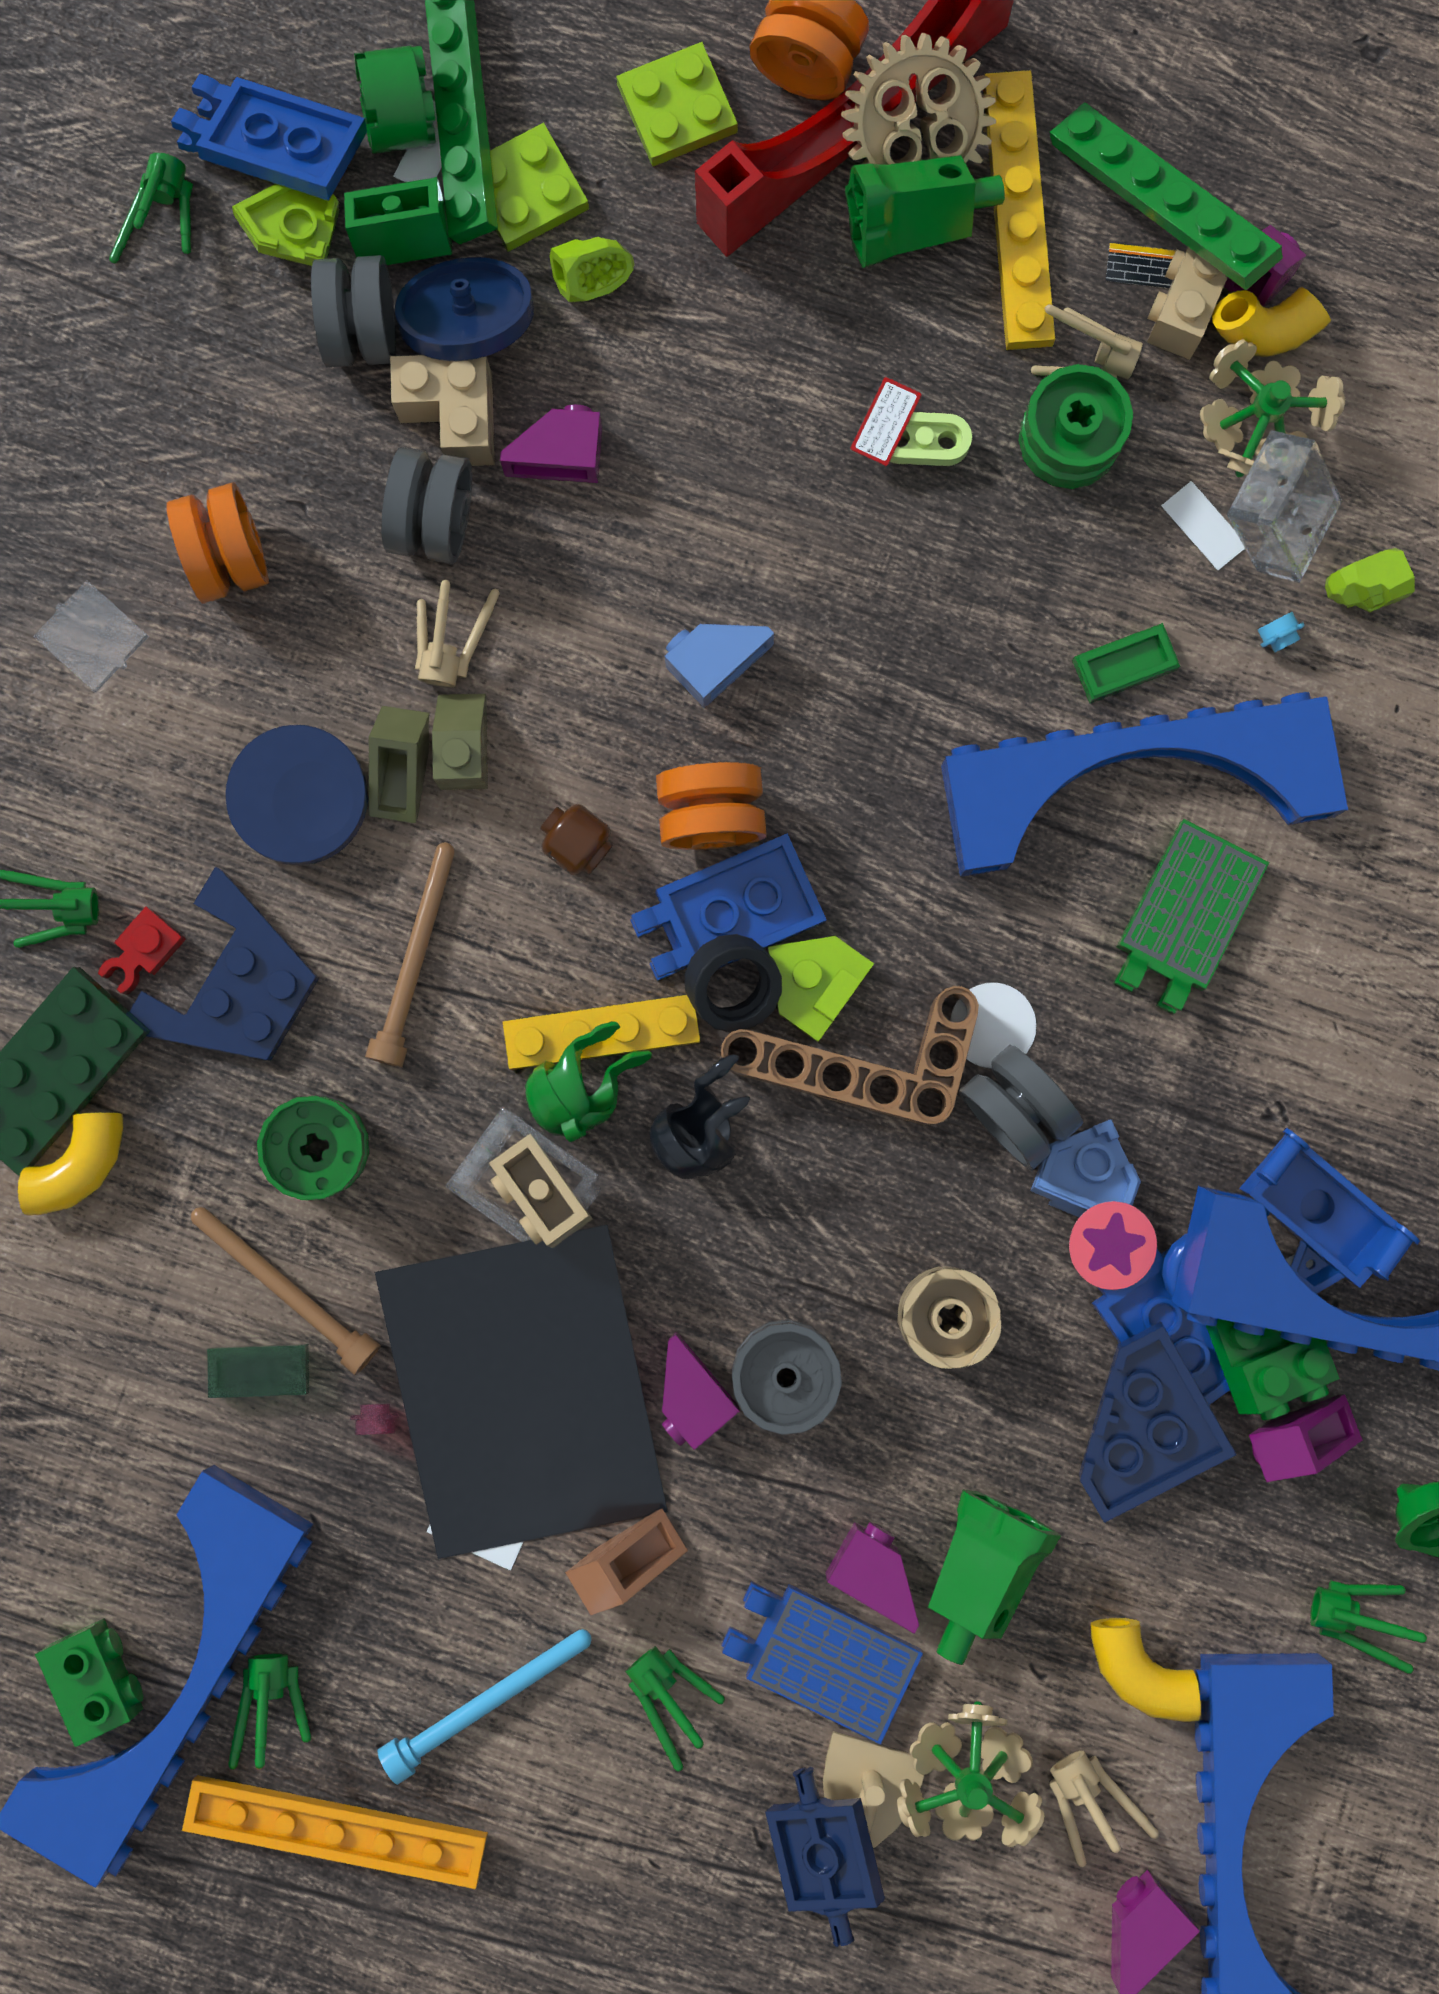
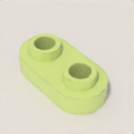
(923, 436)

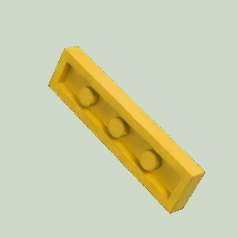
(642, 1028)

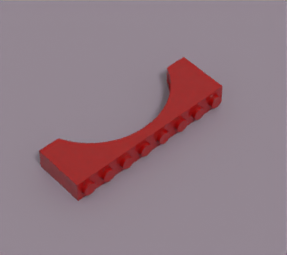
(757, 181)

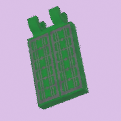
(1188, 913)

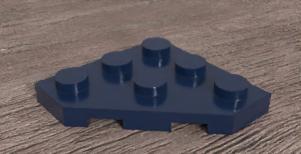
(1149, 1427)

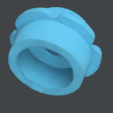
(1281, 632)

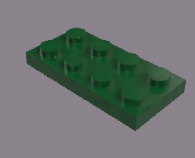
(60, 1064)

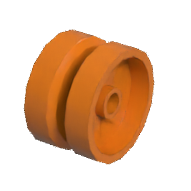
(809, 45)
(217, 542)
(711, 806)

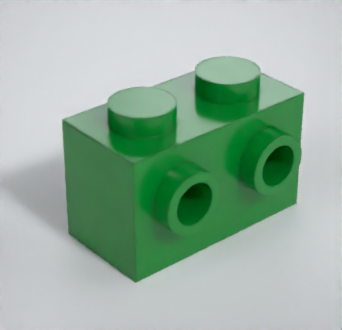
(407, 221)
(91, 1681)

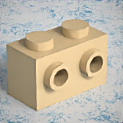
(1188, 306)
(540, 1191)

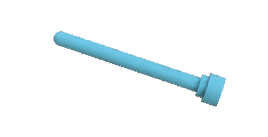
(403, 1755)

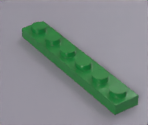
(461, 119)
(1166, 196)

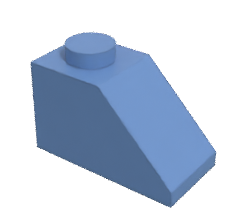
(715, 656)

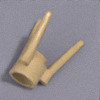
(1115, 354)
(438, 661)
(1078, 1780)

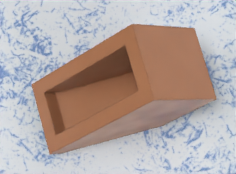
(626, 1563)

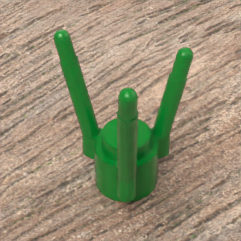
(160, 184)
(74, 906)
(1336, 1612)
(653, 1678)
(265, 1681)

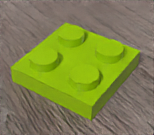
(677, 104)
(533, 187)

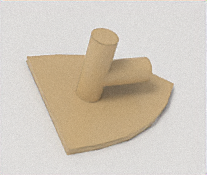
(871, 1773)

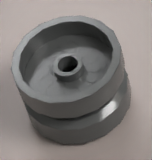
(353, 311)
(426, 505)
(1021, 1107)
(765, 1398)

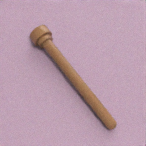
(389, 1044)
(352, 1347)

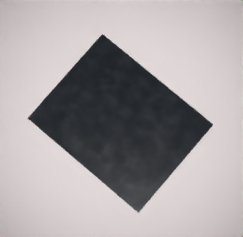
(521, 1392)

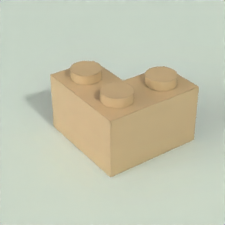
(448, 393)

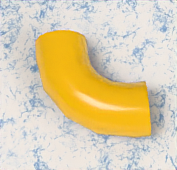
(1272, 328)
(80, 1169)
(1140, 1680)

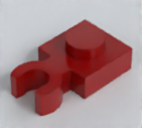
(146, 945)

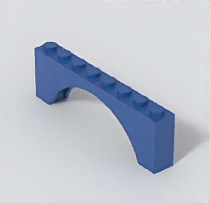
(1275, 749)
(1241, 1277)
(1249, 1719)
(91, 1809)

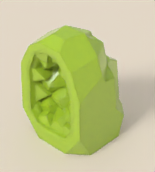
(590, 268)
(1372, 581)

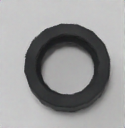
(752, 1010)

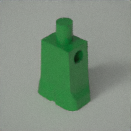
(914, 205)
(986, 1571)

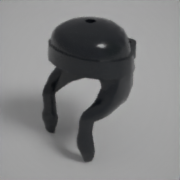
(696, 1137)

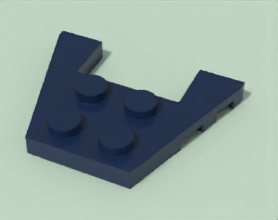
(249, 992)

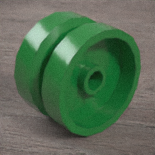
(1075, 426)

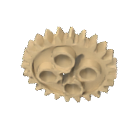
(959, 105)

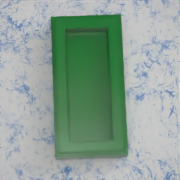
(1126, 663)

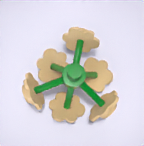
(1272, 396)
(969, 1801)

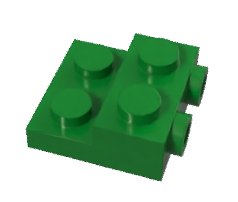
(1271, 1370)

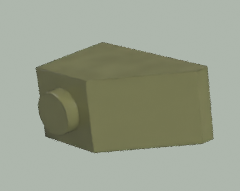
(460, 742)
(397, 763)

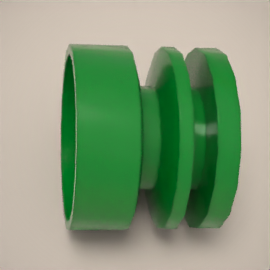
(290, 1130)

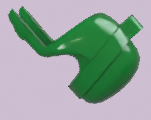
(558, 1091)

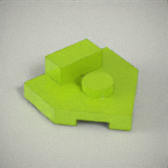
(288, 223)
(817, 981)

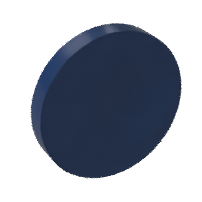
(464, 308)
(296, 795)

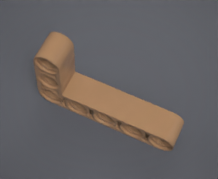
(862, 1073)

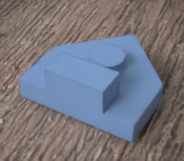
(1087, 1171)

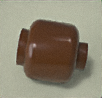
(575, 839)

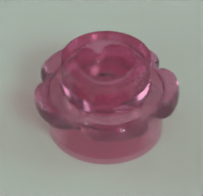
(374, 1420)

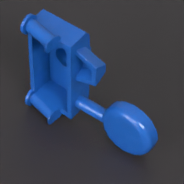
(1326, 1212)

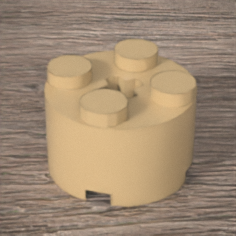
(977, 1311)

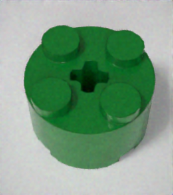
(395, 98)

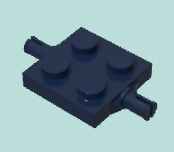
(825, 1856)

